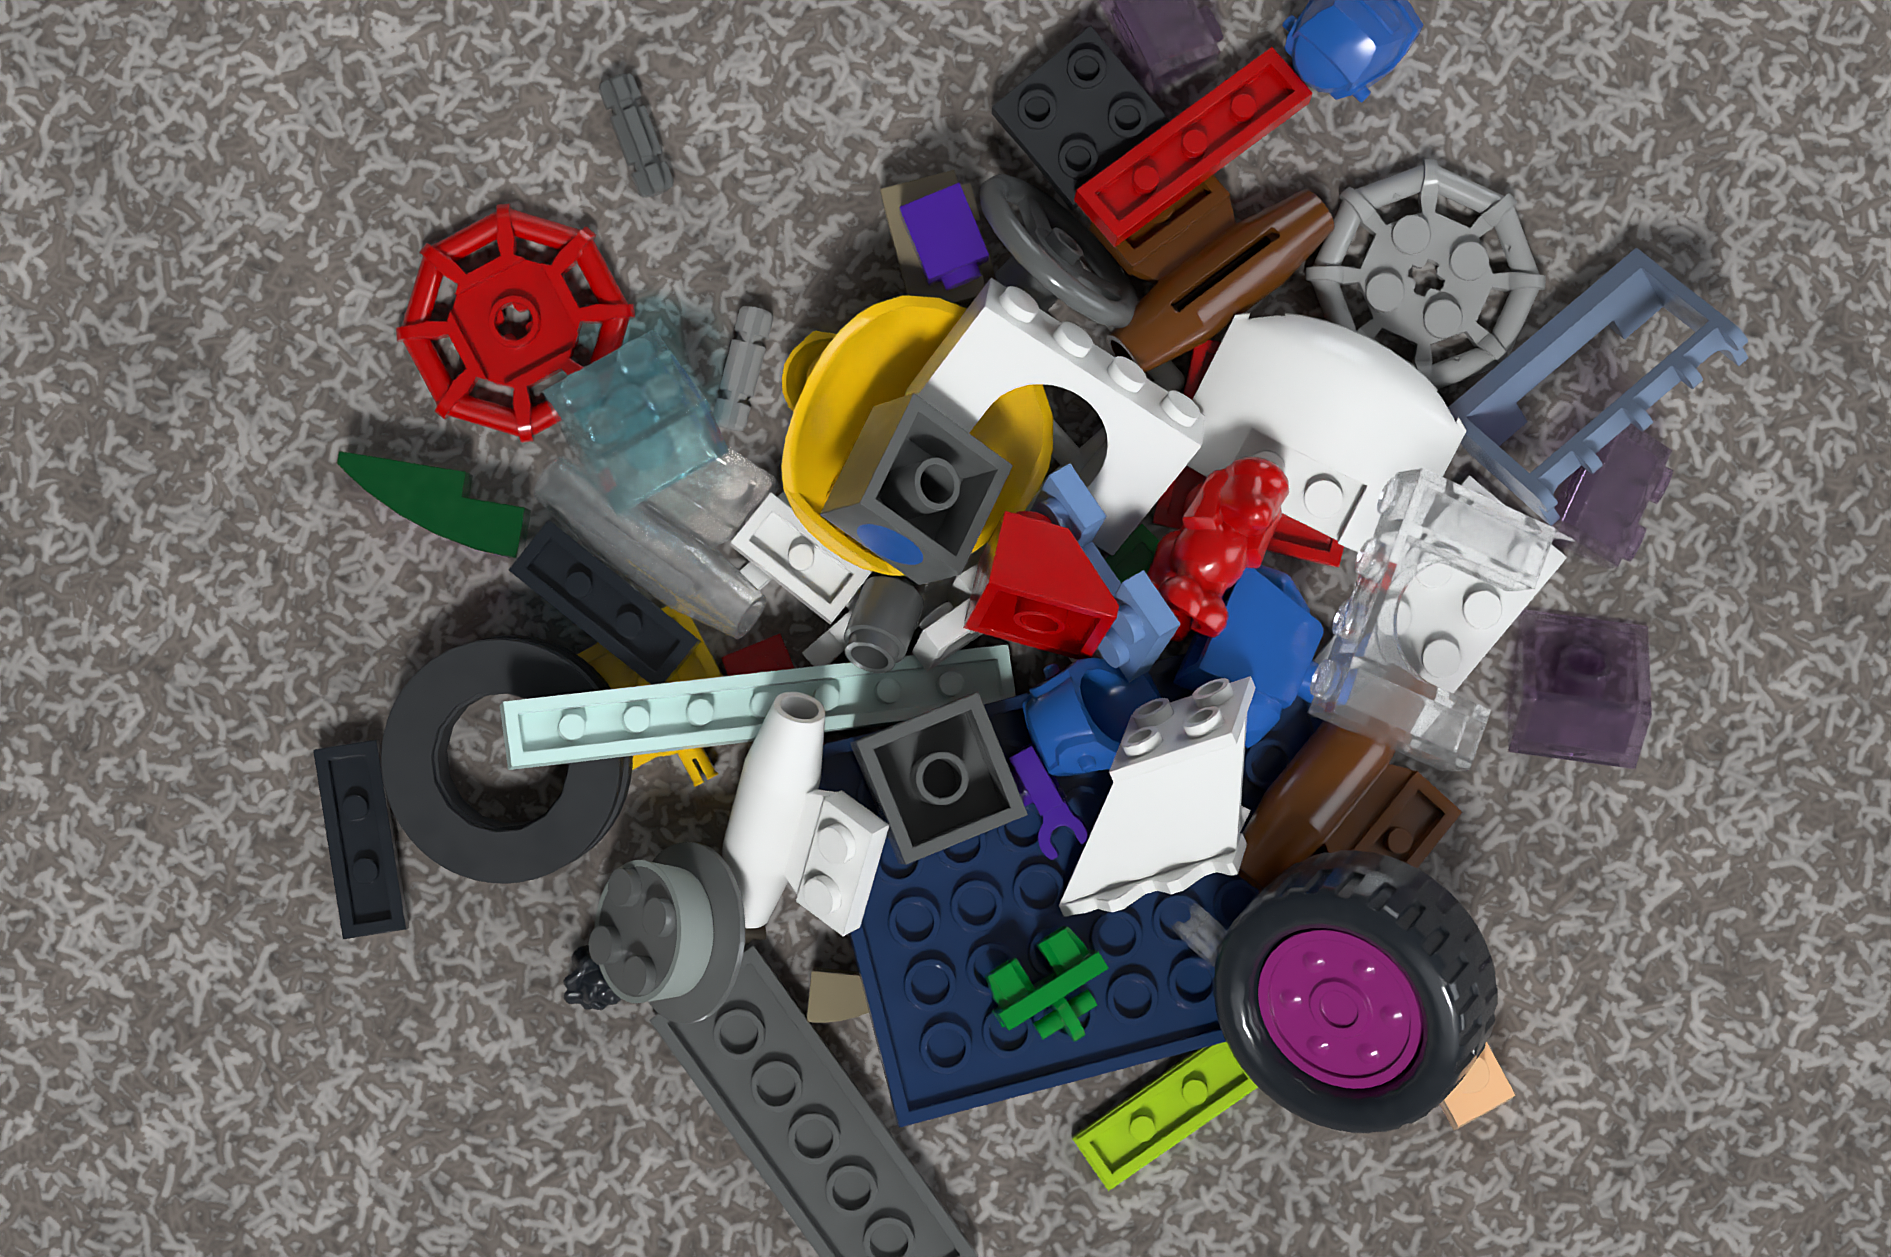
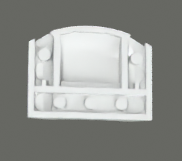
(1327, 412)

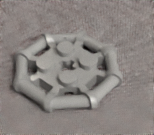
(1459, 263)

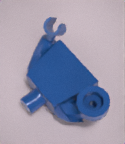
(1265, 638)

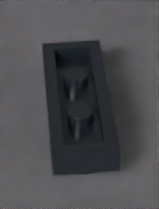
(604, 605)
(361, 839)

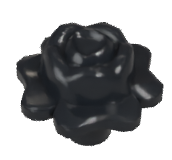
(587, 983)

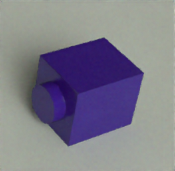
(945, 237)

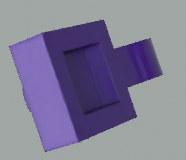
(1044, 790)

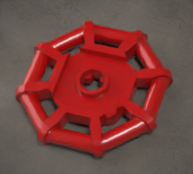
(480, 308)

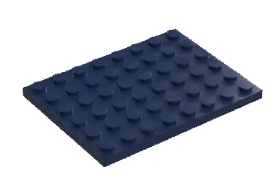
(991, 898)

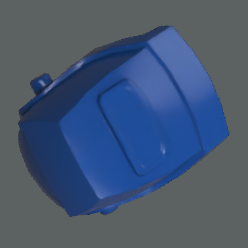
(1350, 43)
(1082, 714)

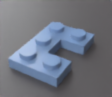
(1143, 616)

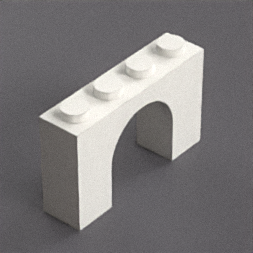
(1012, 344)

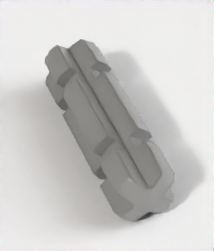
(742, 368)

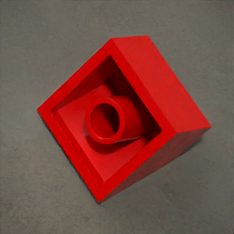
(1040, 589)

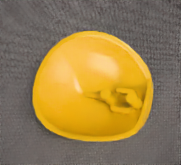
(875, 363)

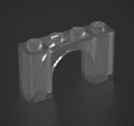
(1366, 677)

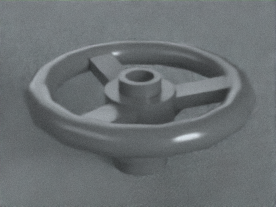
(1048, 261)

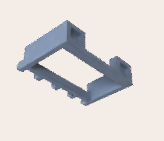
(1624, 301)

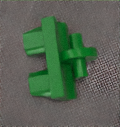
(1021, 999)

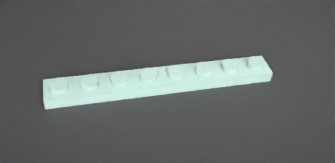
(734, 707)

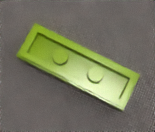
(1163, 1113)

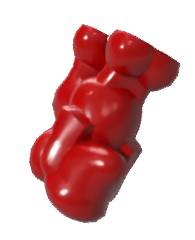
(1222, 533)

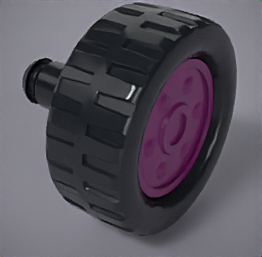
(1355, 991)

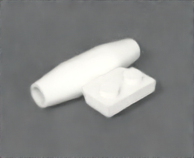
(793, 831)

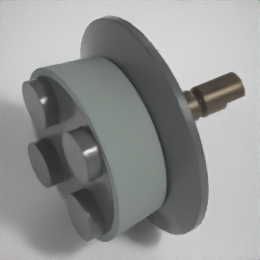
(673, 932)

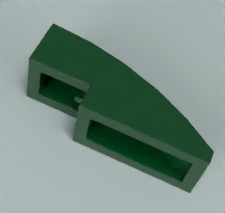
(441, 503)

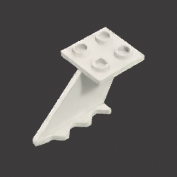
(1169, 801)

